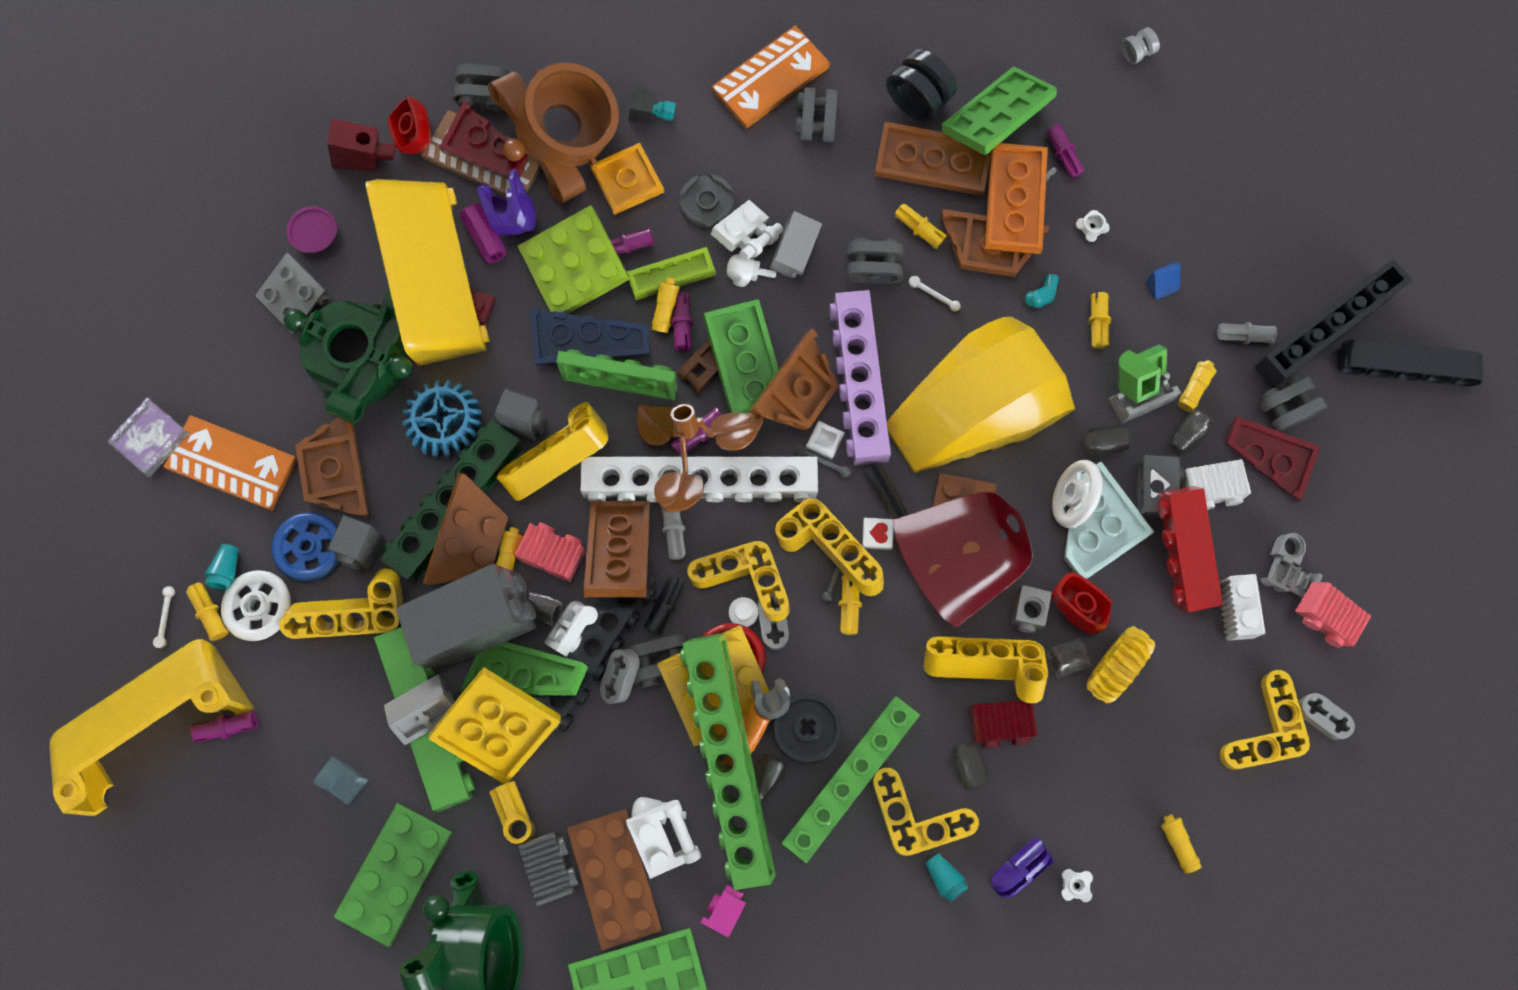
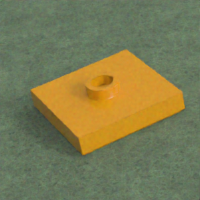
(627, 178)

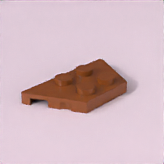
(967, 240)
(799, 387)
(333, 469)
(467, 534)

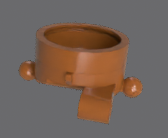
(564, 87)

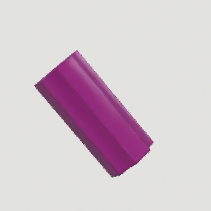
(482, 234)

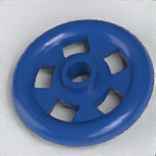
(281, 547)

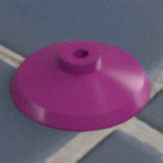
(311, 229)

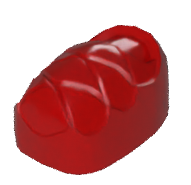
(410, 126)
(1083, 603)

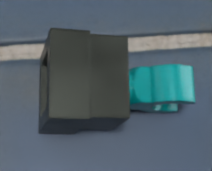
(643, 106)

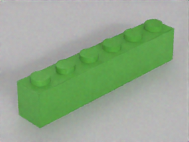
(439, 768)

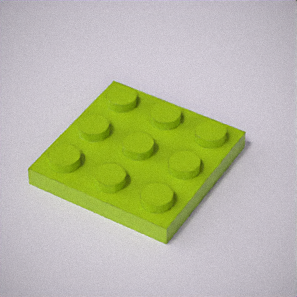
(573, 262)

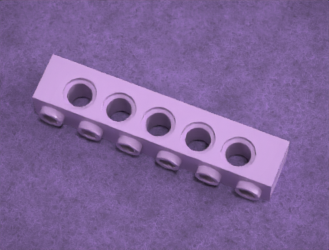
(858, 307)

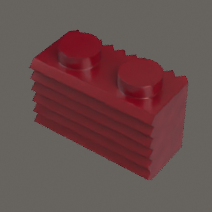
(1002, 723)

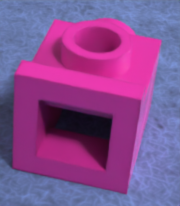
(724, 911)

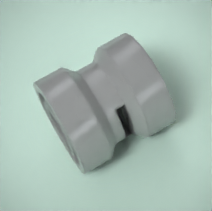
(1138, 46)

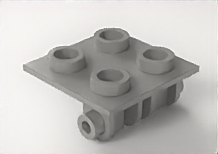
(290, 289)

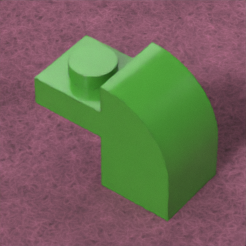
(1141, 373)

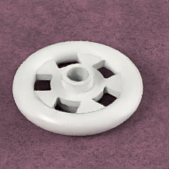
(1075, 492)
(232, 601)

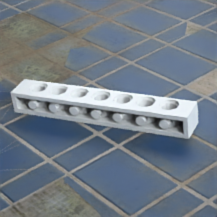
(803, 469)

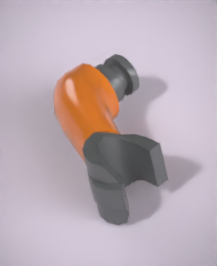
(765, 707)

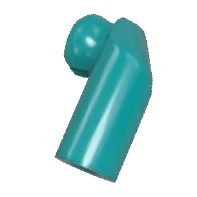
(1045, 295)

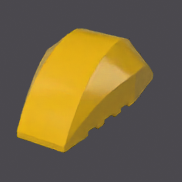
(982, 396)

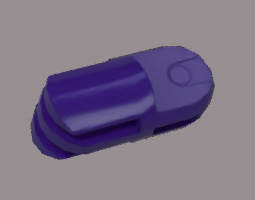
(1021, 869)

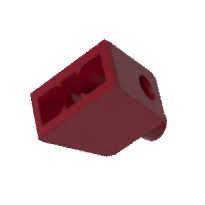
(356, 146)

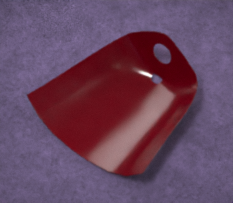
(971, 579)

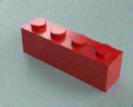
(1190, 549)

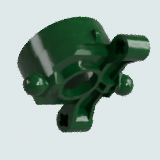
(358, 383)
(469, 945)

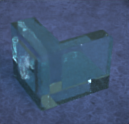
(340, 780)

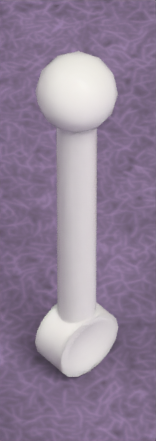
(914, 282)
(160, 641)

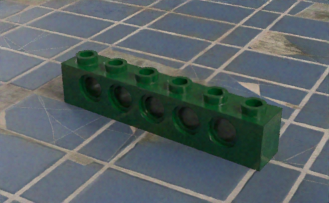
(488, 437)

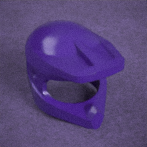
(512, 214)

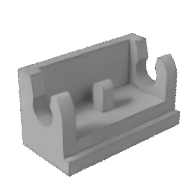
(795, 245)
(1128, 409)
(418, 709)

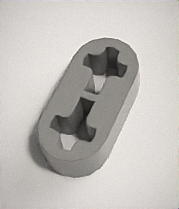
(765, 627)
(619, 676)
(1330, 711)

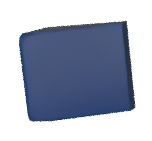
(1164, 280)

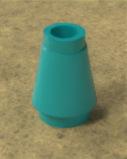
(222, 568)
(946, 878)

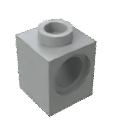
(1040, 600)

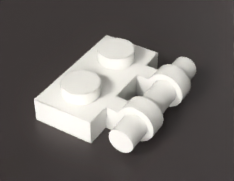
(741, 225)

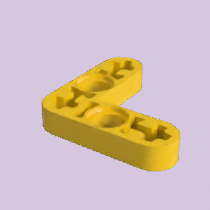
(746, 565)
(1281, 729)
(919, 829)

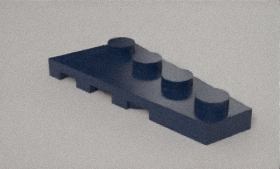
(587, 334)

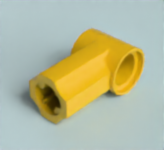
(512, 810)

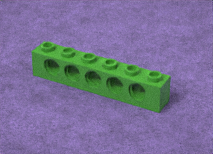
(850, 779)

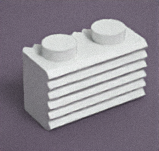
(1221, 482)
(1241, 607)

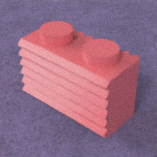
(551, 552)
(1332, 614)

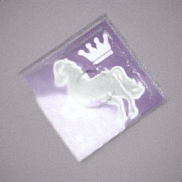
(148, 437)

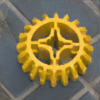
(1120, 665)

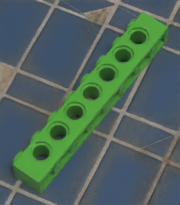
(741, 871)

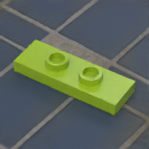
(684, 268)

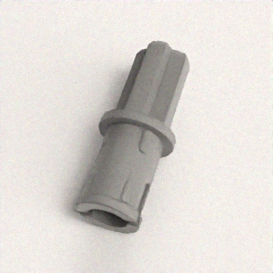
(1247, 333)
(674, 534)

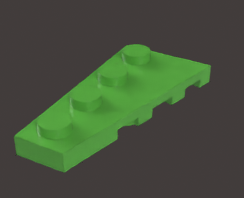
(530, 670)

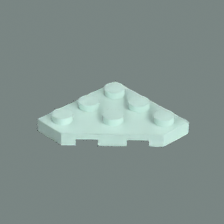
(1107, 532)

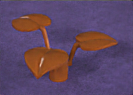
(657, 425)

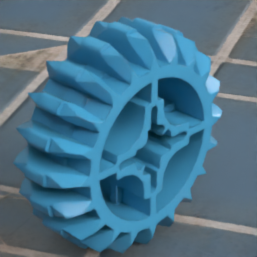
(418, 419)

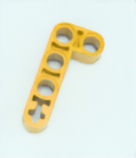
(555, 454)
(834, 549)
(298, 623)
(990, 659)

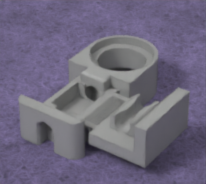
(1287, 574)

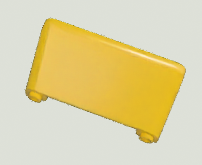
(425, 269)
(75, 748)

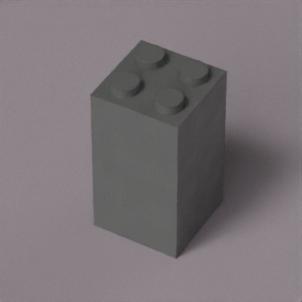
(466, 617)

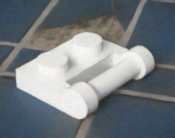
(566, 632)
(653, 841)

